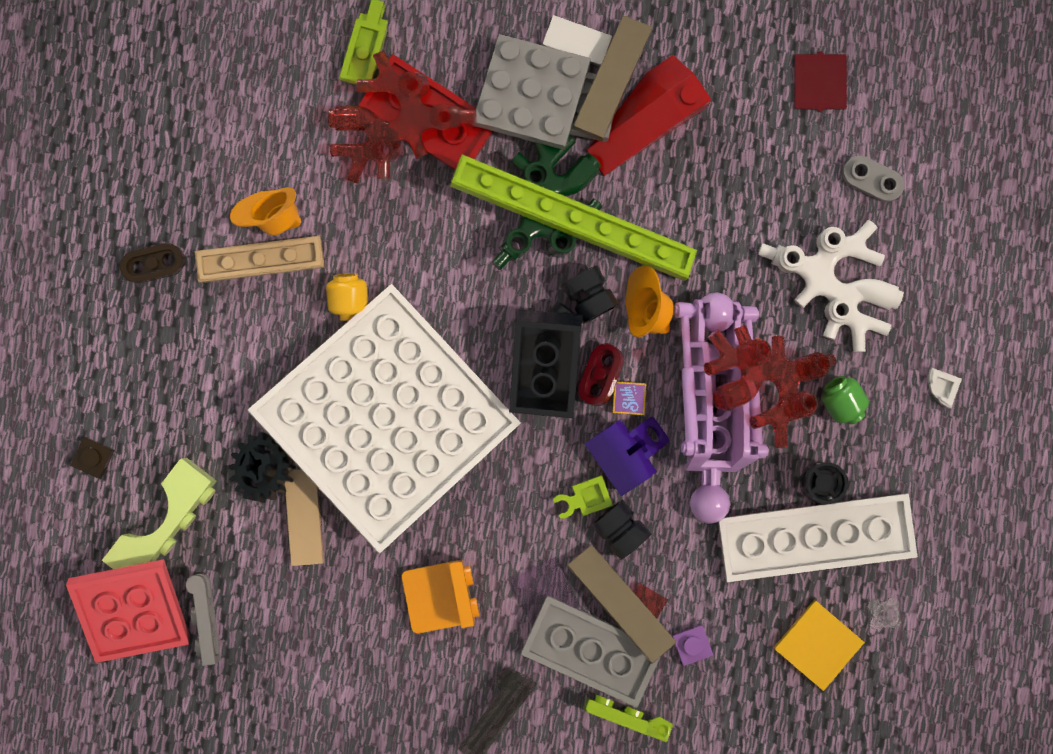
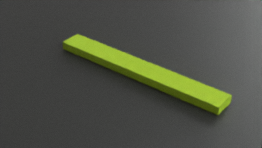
(573, 217)

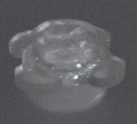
(890, 620)

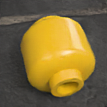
(346, 295)

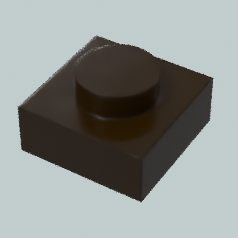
(92, 457)

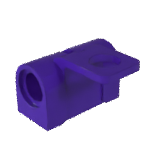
(626, 454)

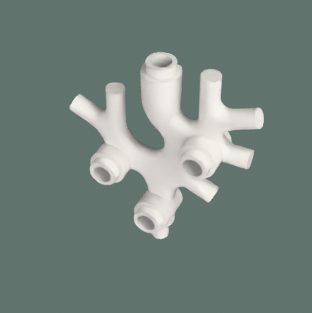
(821, 280)

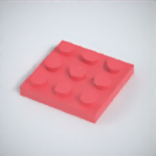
(128, 611)

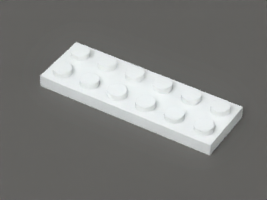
(817, 537)

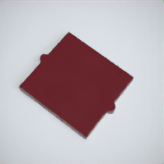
(820, 81)

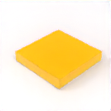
(818, 645)

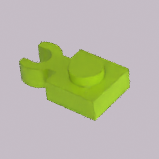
(589, 497)

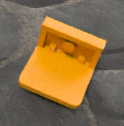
(440, 596)

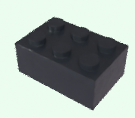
(545, 363)

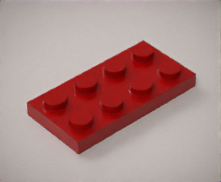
(441, 144)

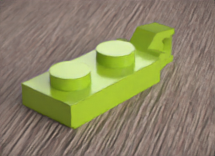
(365, 41)
(630, 718)

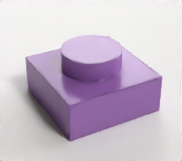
(692, 645)

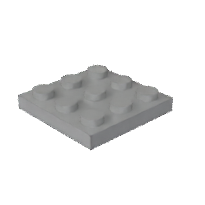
(532, 91)

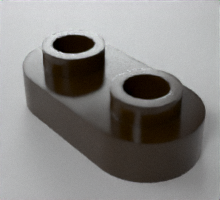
(153, 263)

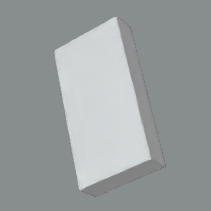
(577, 39)

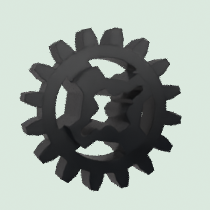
(261, 467)

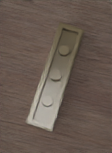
(612, 78)
(621, 604)

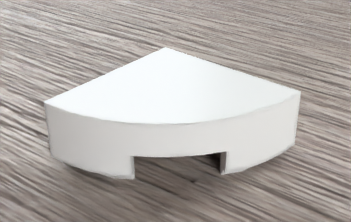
(943, 386)

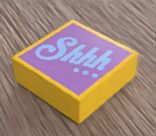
(629, 398)

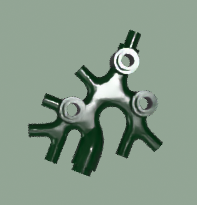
(569, 183)

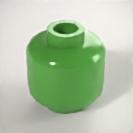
(845, 400)

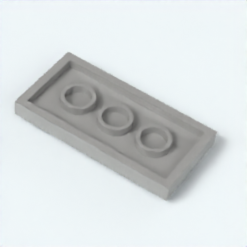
(588, 651)

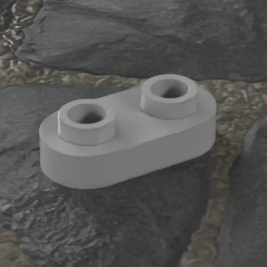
(873, 181)

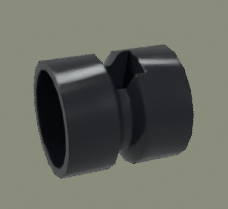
(590, 294)
(824, 482)
(621, 529)

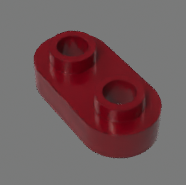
(600, 375)

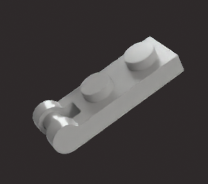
(204, 618)

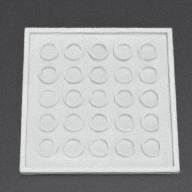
(384, 418)

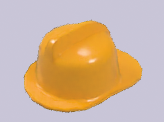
(268, 210)
(646, 305)

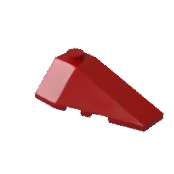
(655, 108)

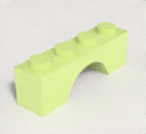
(185, 489)

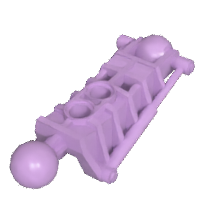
(736, 439)

